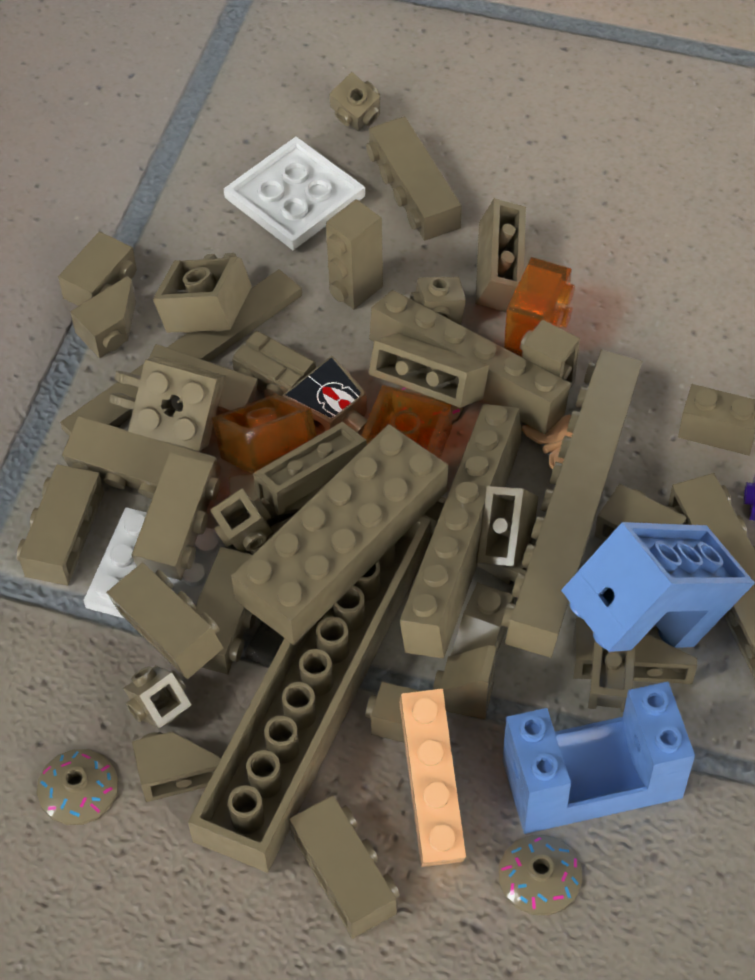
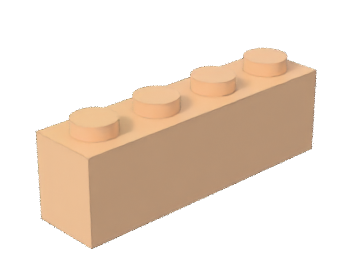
(432, 778)

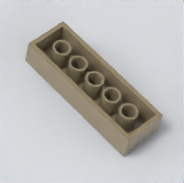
(340, 533)

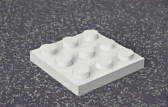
(293, 192)
(118, 563)

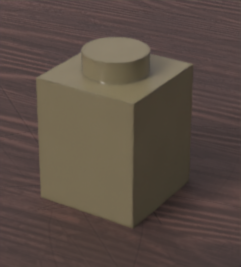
(385, 711)

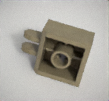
(202, 294)
(153, 410)

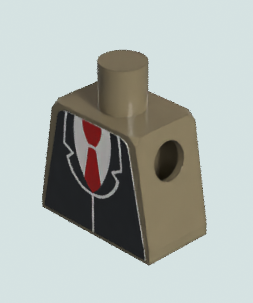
(332, 397)

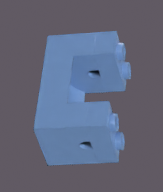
(656, 577)
(597, 765)

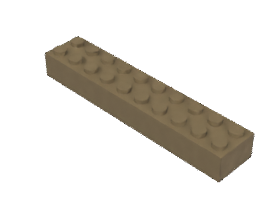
(300, 713)

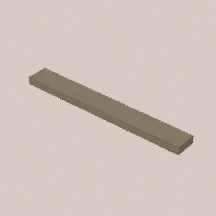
(260, 305)

